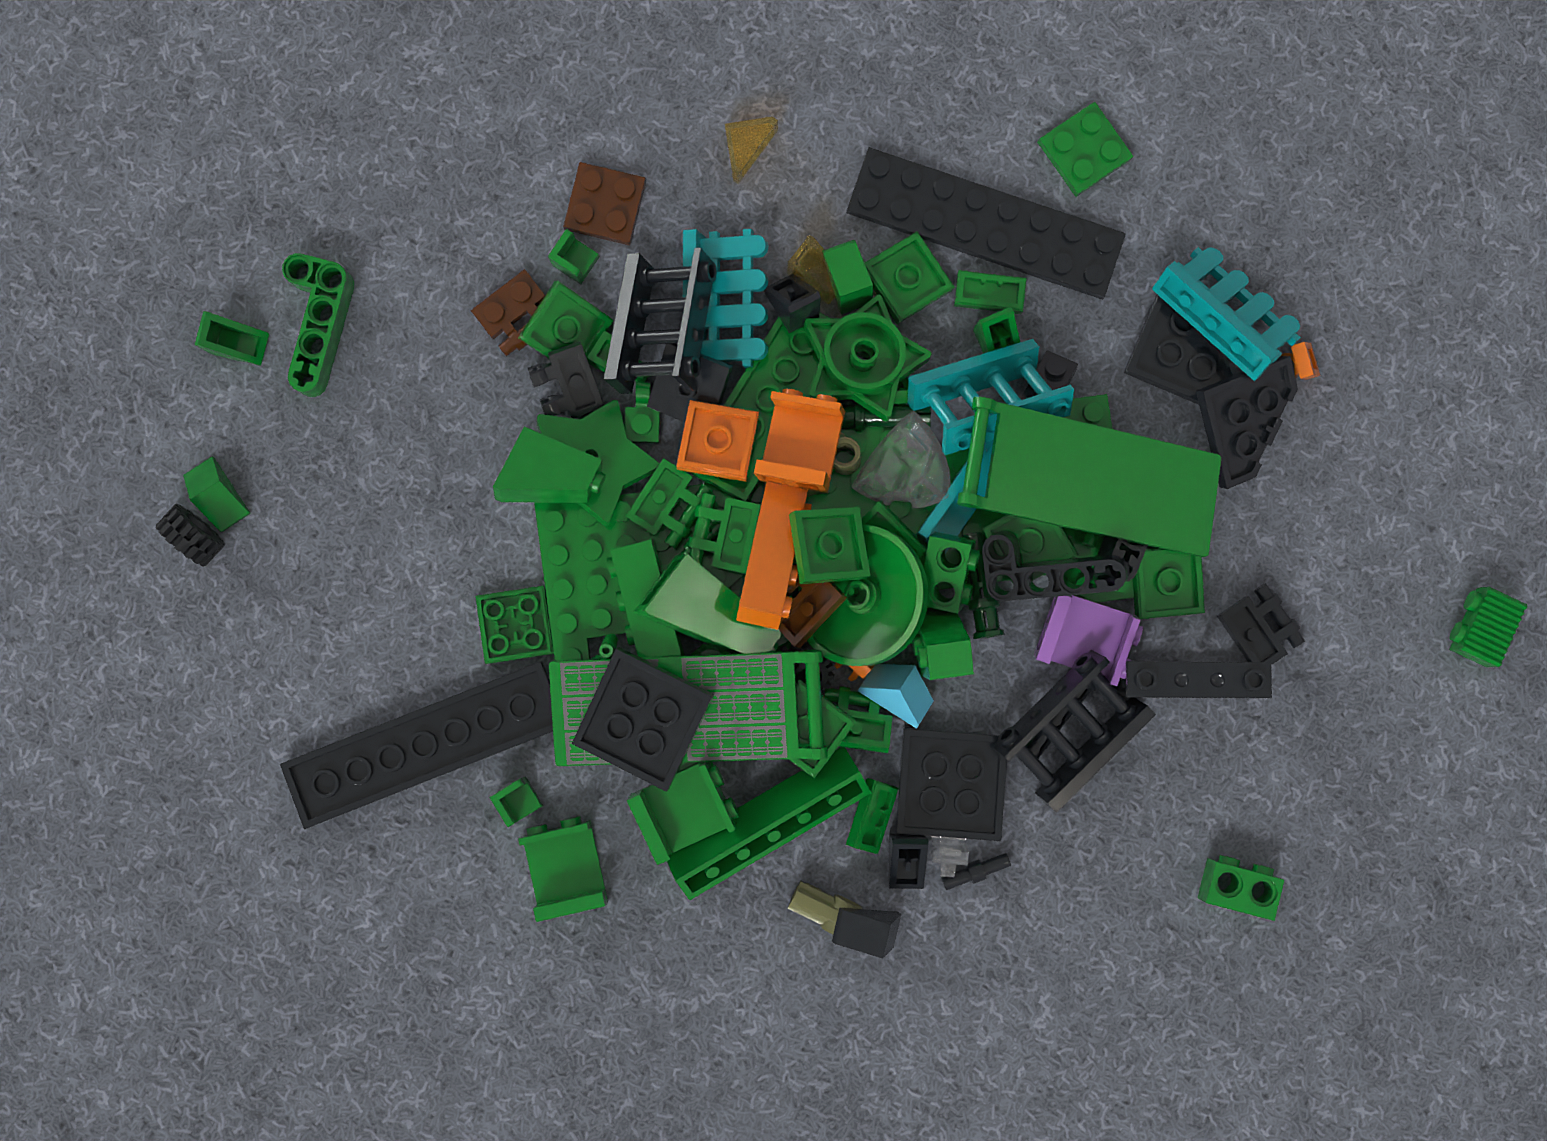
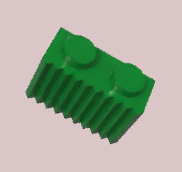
(1487, 626)

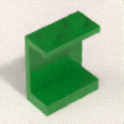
(684, 813)
(564, 868)

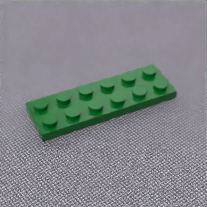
(788, 365)

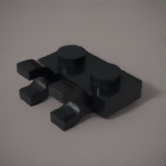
(575, 380)

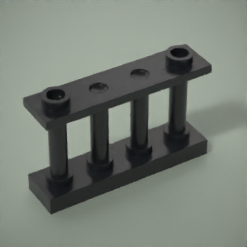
(635, 306)
(1196, 679)
(1104, 740)

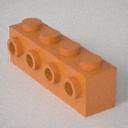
(772, 558)

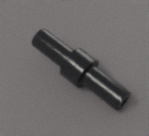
(977, 871)

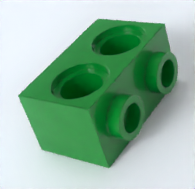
(940, 570)
(1239, 892)

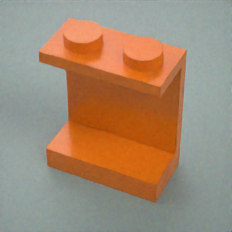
(801, 441)

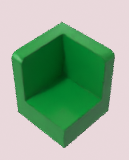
(572, 257)
(516, 801)

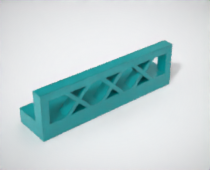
(949, 516)

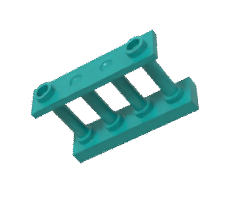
(979, 373)

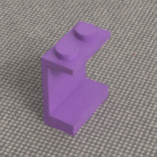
(1083, 625)

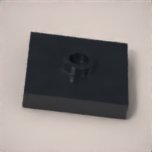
(673, 399)

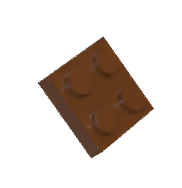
(604, 203)

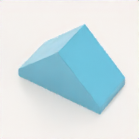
(899, 691)

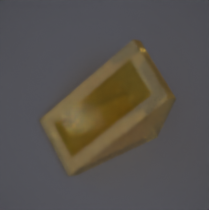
(746, 143)
(810, 267)

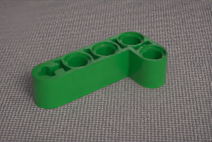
(312, 327)

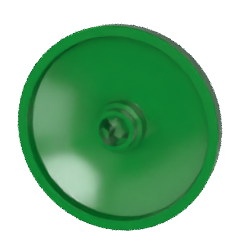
(879, 611)

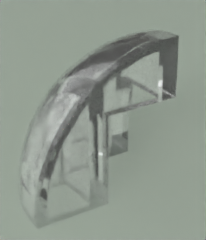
(906, 466)

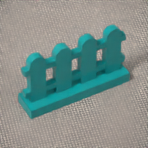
(731, 282)
(1219, 323)

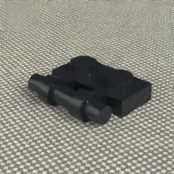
(1251, 631)

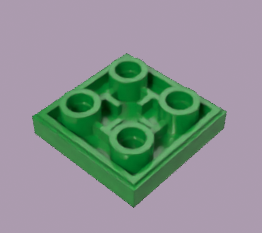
(514, 624)

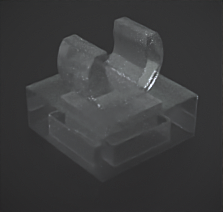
(949, 853)

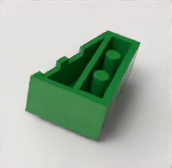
(942, 646)

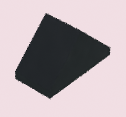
(793, 301)
(907, 861)
(867, 930)

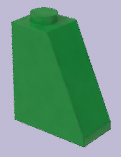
(547, 472)

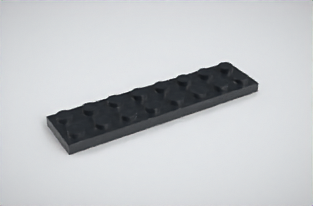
(986, 223)
(420, 745)

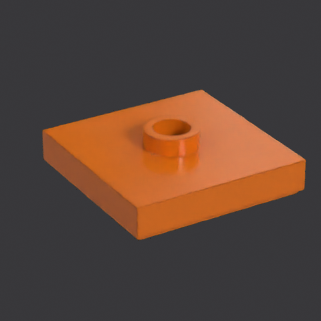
(717, 440)

